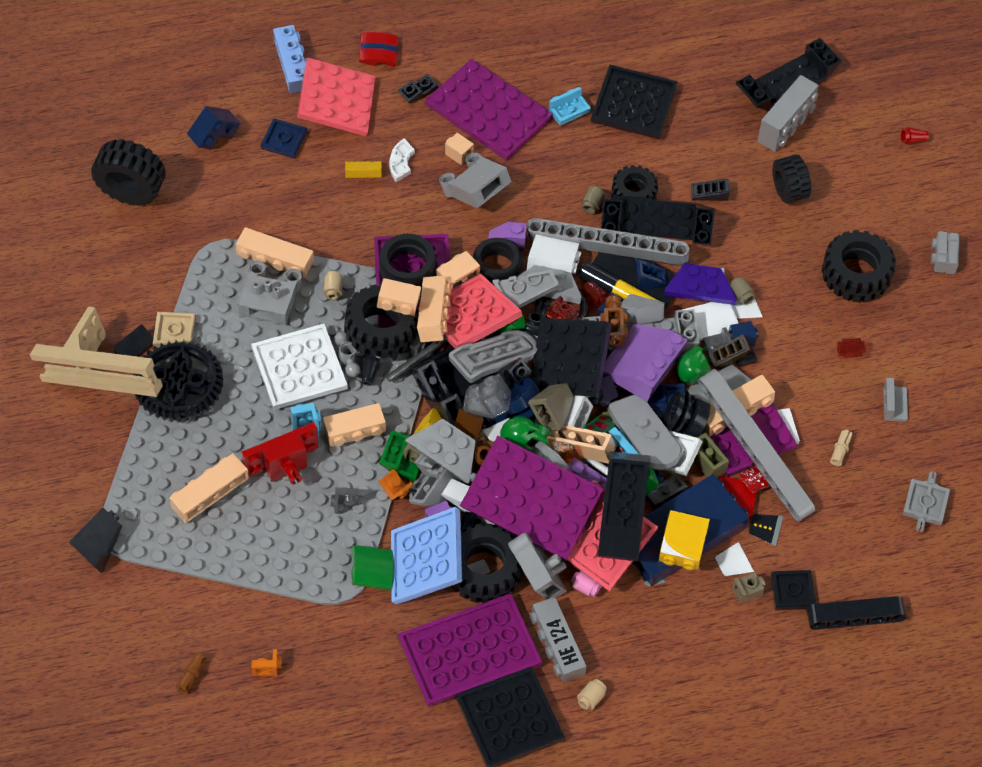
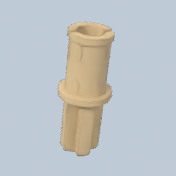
(841, 448)

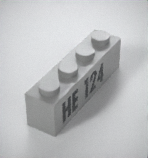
(558, 640)

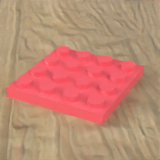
(336, 97)
(477, 311)
(585, 552)

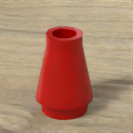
(912, 135)

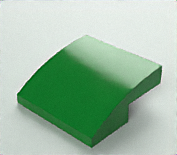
(393, 455)
(372, 567)

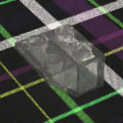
(488, 397)

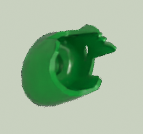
(692, 365)
(521, 430)

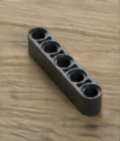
(856, 613)

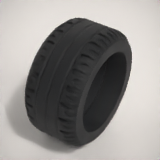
(501, 247)

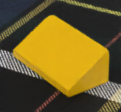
(363, 169)

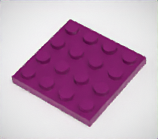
(771, 426)

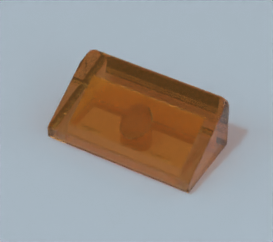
(566, 451)

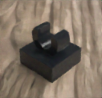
(748, 359)
(468, 520)

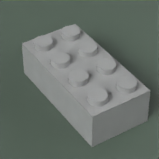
(788, 113)

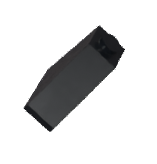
(98, 538)

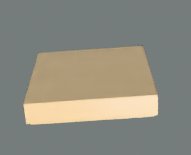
(173, 327)

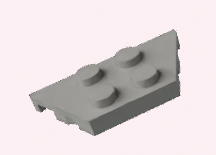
(568, 287)
(446, 447)

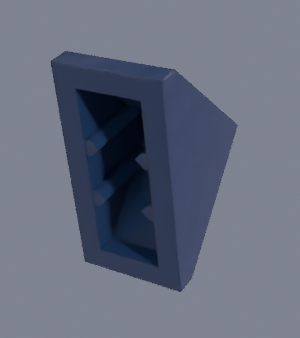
(649, 275)

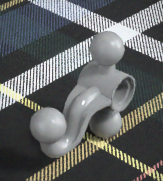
(352, 369)

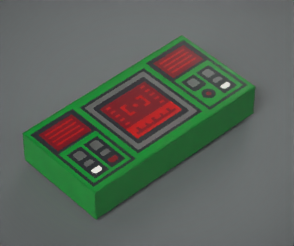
(601, 424)

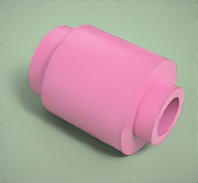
(585, 584)

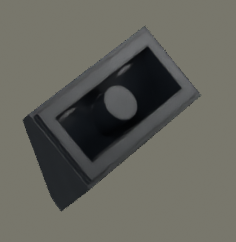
(135, 342)

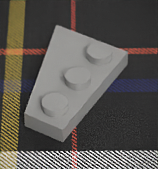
(527, 288)

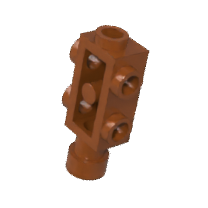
(614, 314)

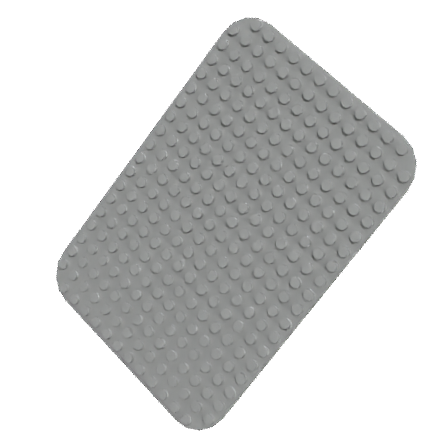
(262, 531)

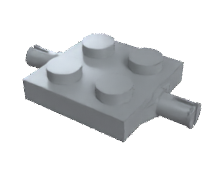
(926, 501)

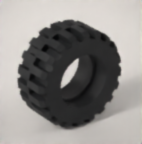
(128, 172)
(862, 247)
(372, 339)
(490, 586)

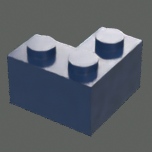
(212, 124)

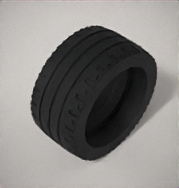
(407, 244)

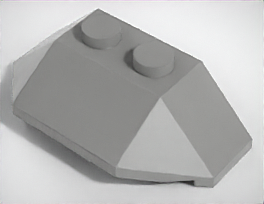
(428, 490)

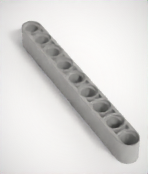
(617, 240)
(756, 445)

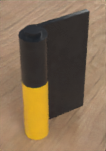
(619, 276)

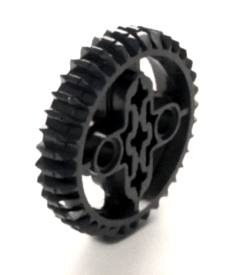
(179, 388)

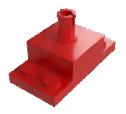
(282, 454)

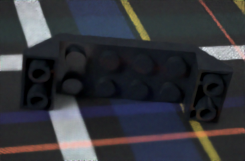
(814, 65)
(659, 218)
(624, 506)

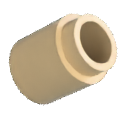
(333, 285)
(591, 694)

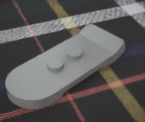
(492, 354)
(645, 431)

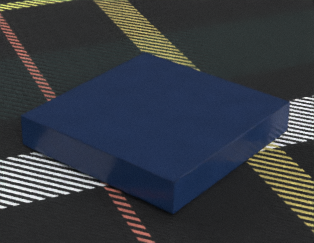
(283, 138)

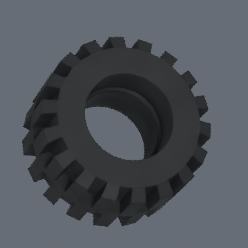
(635, 178)
(791, 178)

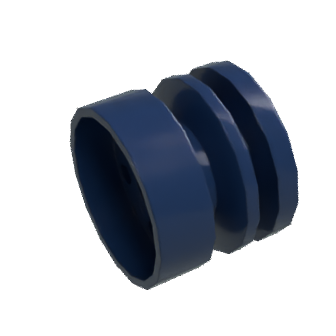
(520, 397)

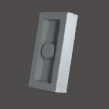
(894, 401)

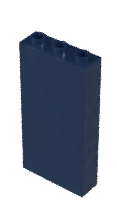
(705, 500)

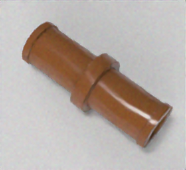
(191, 673)

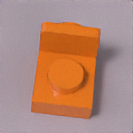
(394, 485)
(267, 667)

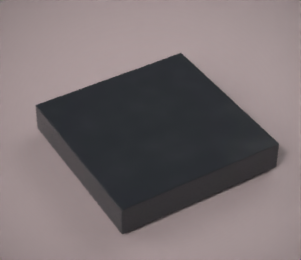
(792, 589)

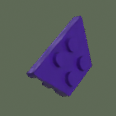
(701, 284)

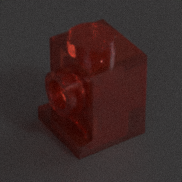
(561, 310)

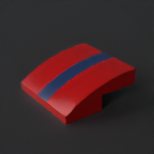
(378, 48)

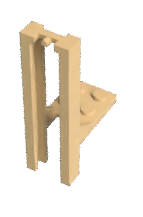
(82, 352)

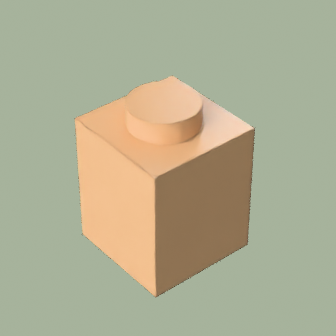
(458, 148)

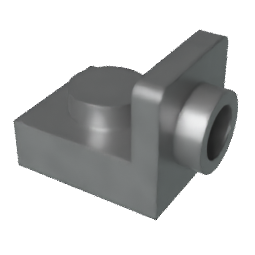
(716, 340)
(344, 496)

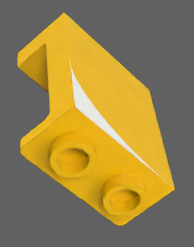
(683, 540)

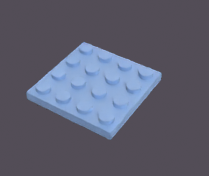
(426, 555)

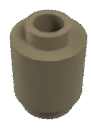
(593, 199)
(742, 290)

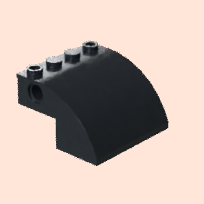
(443, 384)

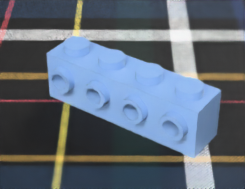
(290, 56)

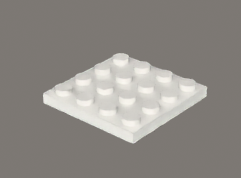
(299, 366)

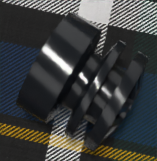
(686, 414)

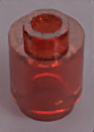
(594, 294)
(851, 347)

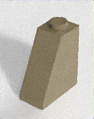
(552, 406)

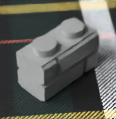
(945, 252)

